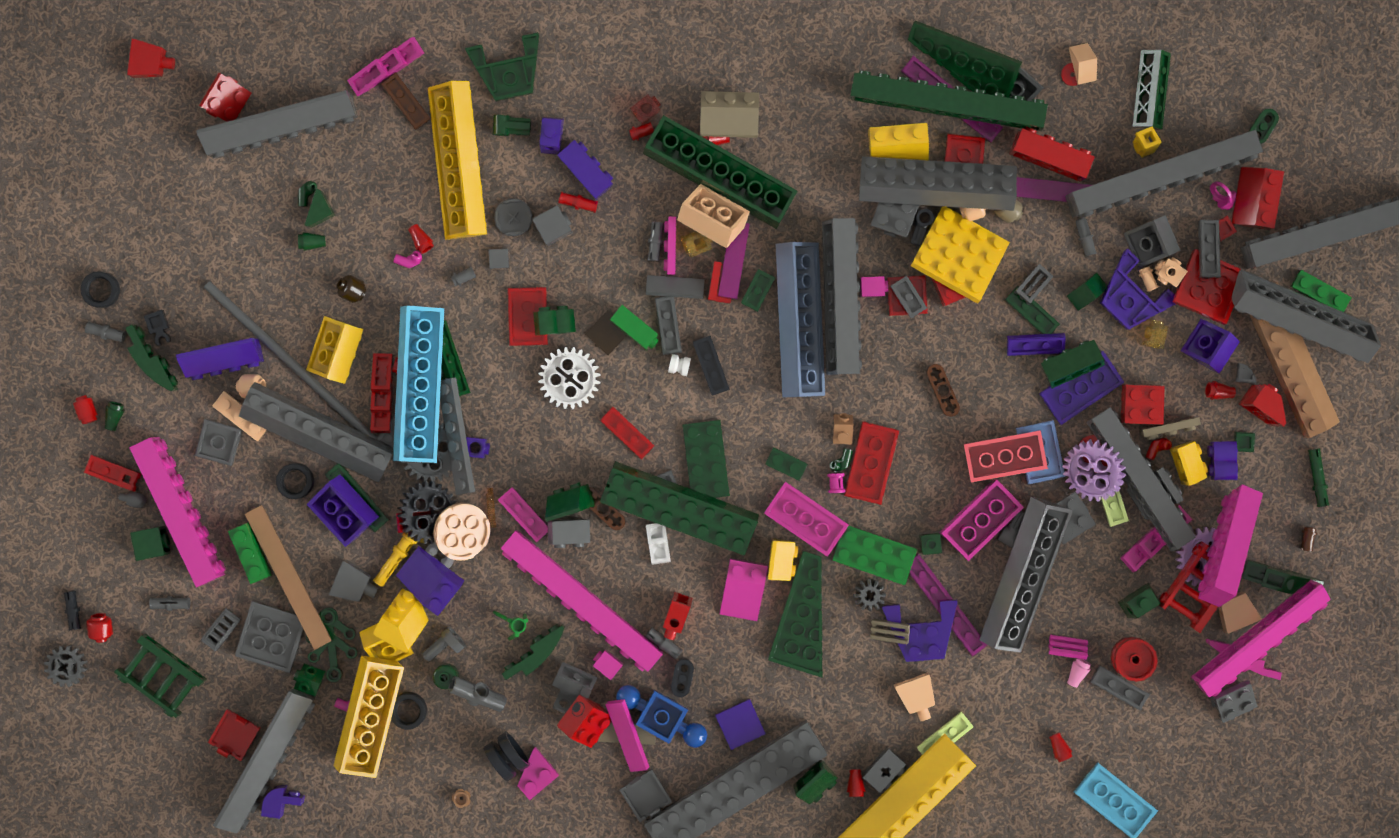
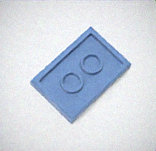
(1052, 452)

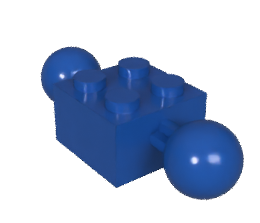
(662, 716)

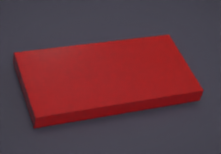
(871, 463)

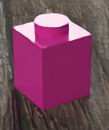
(873, 286)
(607, 664)

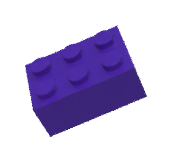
(342, 510)

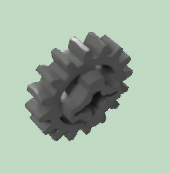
(70, 671)

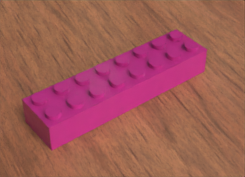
(178, 511)

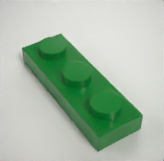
(1320, 291)

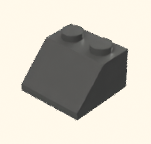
(1152, 241)

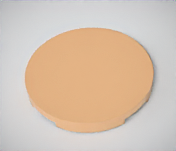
(461, 531)

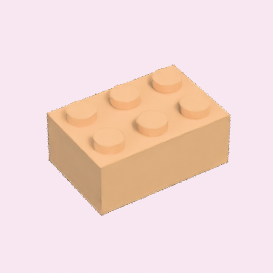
(713, 215)

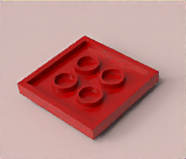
(1207, 295)

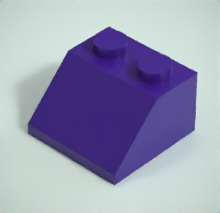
(1210, 345)

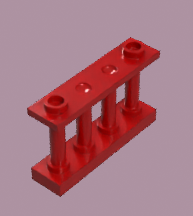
(1199, 619)

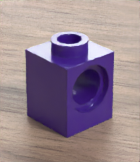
(485, 447)

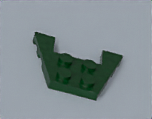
(508, 77)

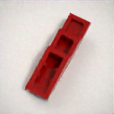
(381, 393)

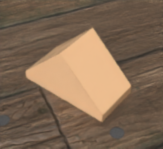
(1084, 63)

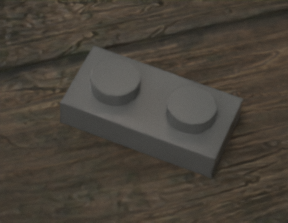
(908, 297)

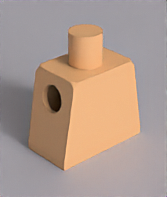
(1238, 613)
(917, 695)

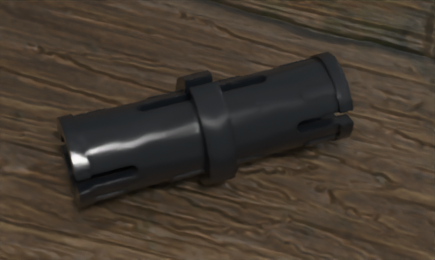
(72, 610)

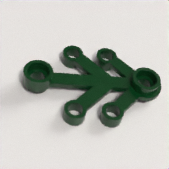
(336, 641)

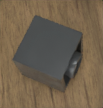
(553, 225)

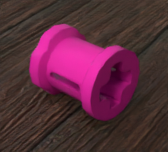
(836, 482)

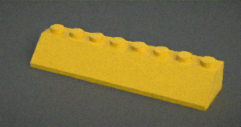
(457, 160)
(913, 793)

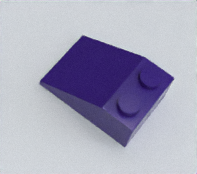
(429, 580)

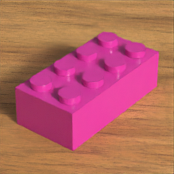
(981, 519)

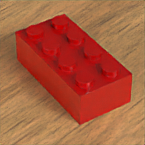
(1051, 154)

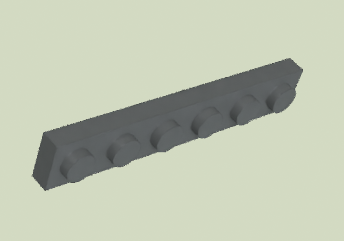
(456, 437)

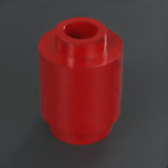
(85, 409)

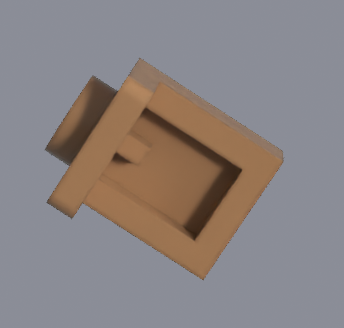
(843, 429)

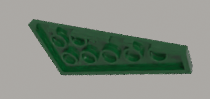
(968, 62)

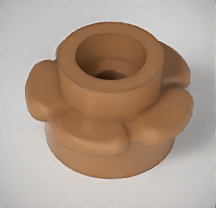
(466, 798)

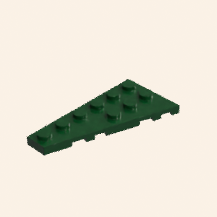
(800, 628)

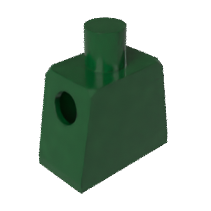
(1139, 602)

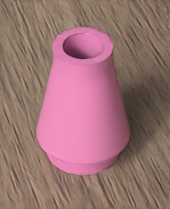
(1079, 670)

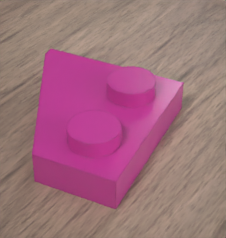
(537, 775)

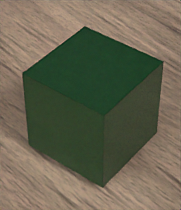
(150, 543)

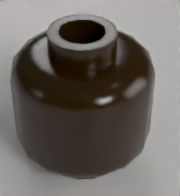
(351, 288)

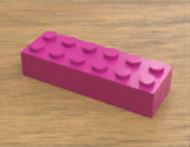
(1230, 545)

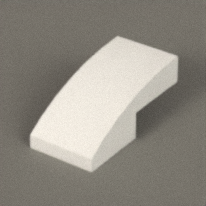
(658, 543)

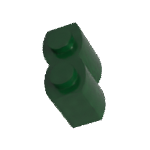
(554, 321)

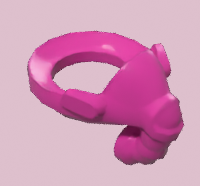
(1224, 202)

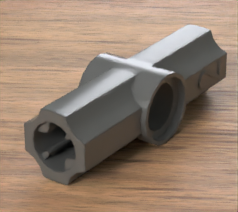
(477, 694)

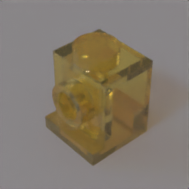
(695, 249)
(1155, 335)

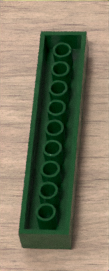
(948, 101)

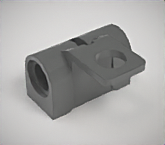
(572, 683)

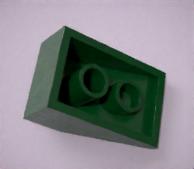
(815, 782)

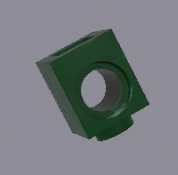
(930, 543)

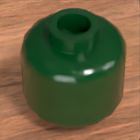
(449, 671)

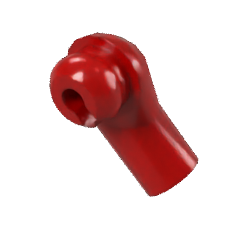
(1158, 445)

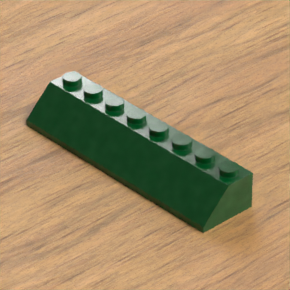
(719, 171)

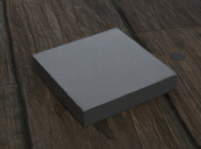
(218, 442)

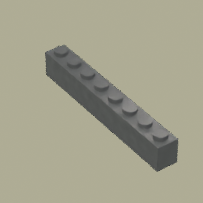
(1142, 481)

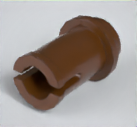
(1308, 538)

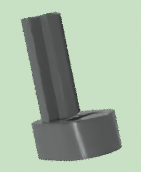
(448, 637)

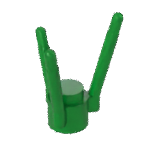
(516, 624)

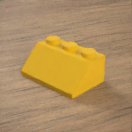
(900, 141)
(334, 350)
(402, 621)

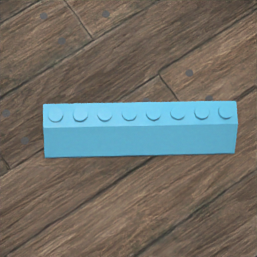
(418, 384)

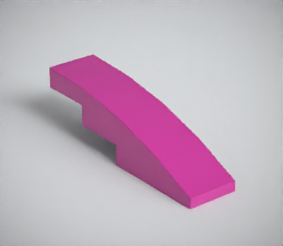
(385, 66)
(1146, 547)
(1257, 666)

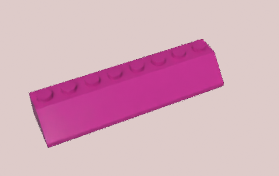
(1261, 637)

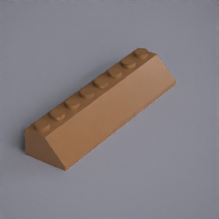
(1297, 378)

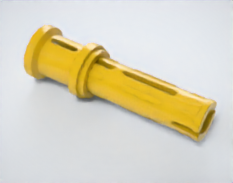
(399, 552)

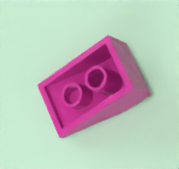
(743, 589)

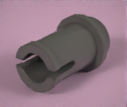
(463, 276)

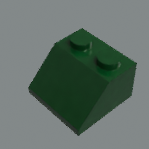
(569, 501)

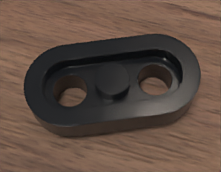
(682, 677)

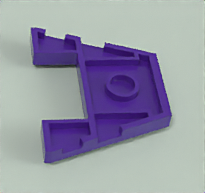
(1127, 301)
(926, 639)

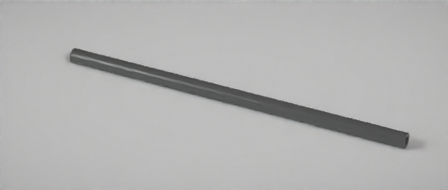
(287, 359)

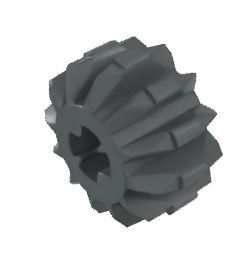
(876, 596)

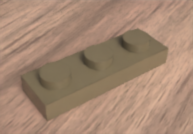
(1170, 428)

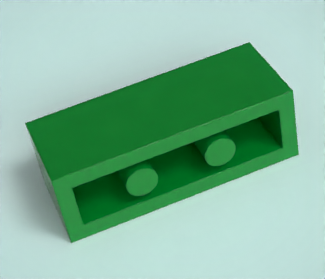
(250, 553)

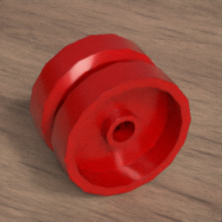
(1141, 667)

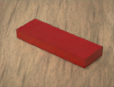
(627, 432)

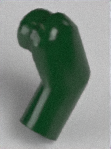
(304, 192)
(843, 462)

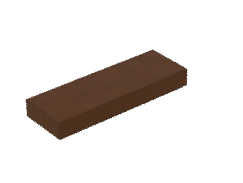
(405, 101)

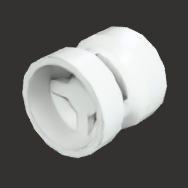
(679, 365)

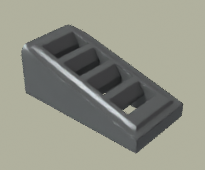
(205, 639)

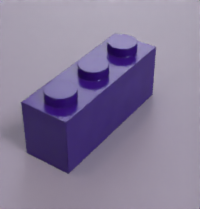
(586, 169)

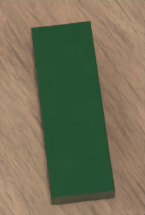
(1032, 313)

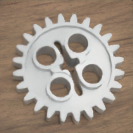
(558, 392)

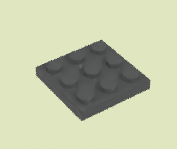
(270, 637)

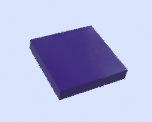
(740, 724)

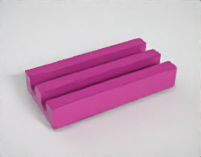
(1068, 645)

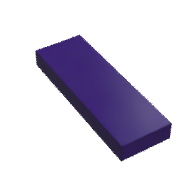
(1035, 344)

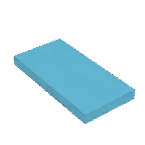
(1115, 801)

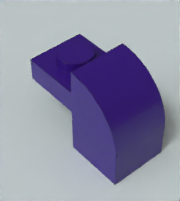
(276, 799)

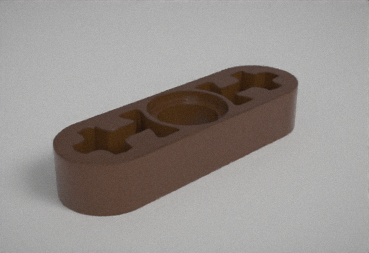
(950, 392)
(609, 522)

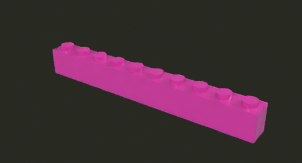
(583, 601)

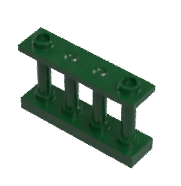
(177, 666)

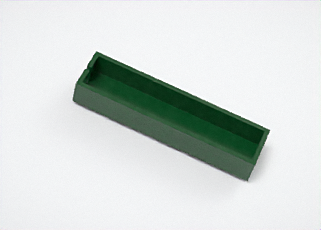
(679, 508)

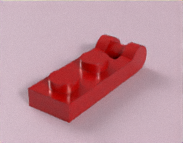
(112, 472)

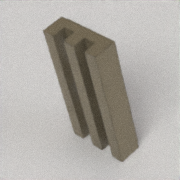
(874, 629)

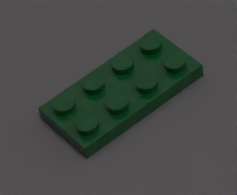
(706, 458)

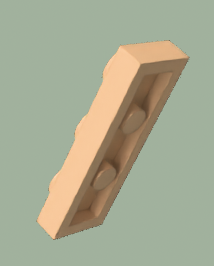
(231, 408)

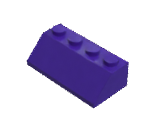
(220, 358)

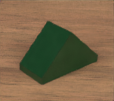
(319, 210)
(1087, 291)

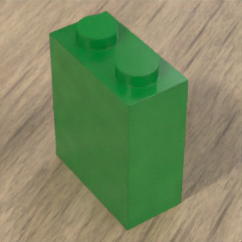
(635, 328)

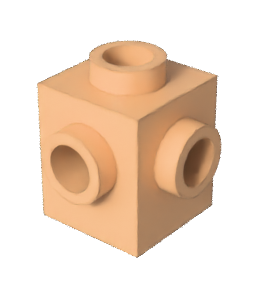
(1176, 271)

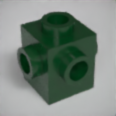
(308, 679)

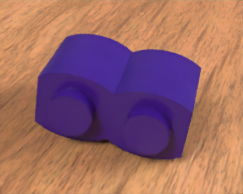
(1223, 460)

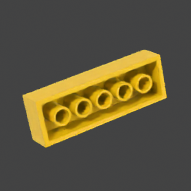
(368, 716)

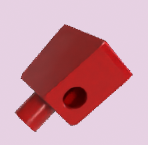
(148, 60)
(678, 610)

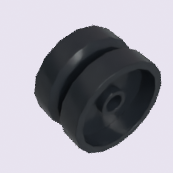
(506, 756)

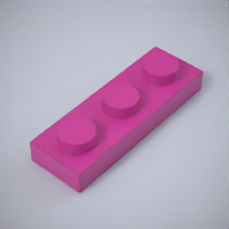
(670, 245)
(524, 514)

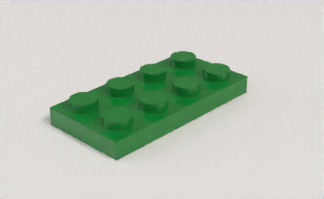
(875, 555)

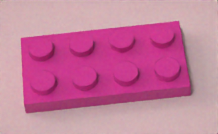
(806, 519)

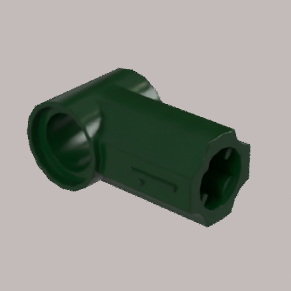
(506, 125)

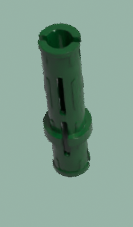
(1318, 478)

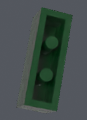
(1072, 363)

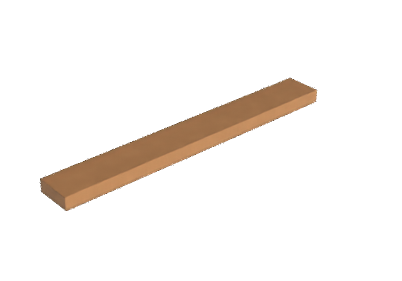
(288, 577)

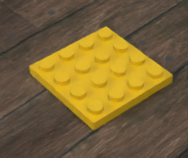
(960, 254)

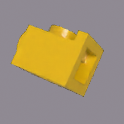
(1143, 145)

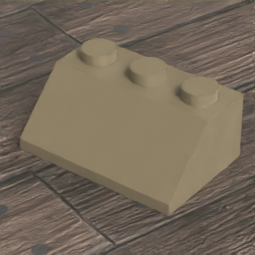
(729, 114)

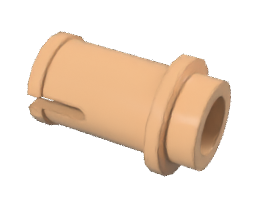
(1148, 278)

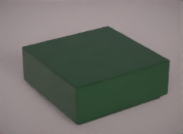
(1245, 441)

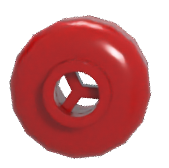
(99, 627)

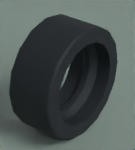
(115, 289)
(293, 495)
(422, 708)

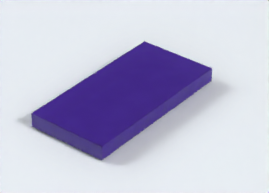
(1078, 394)

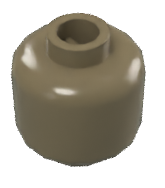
(1010, 216)

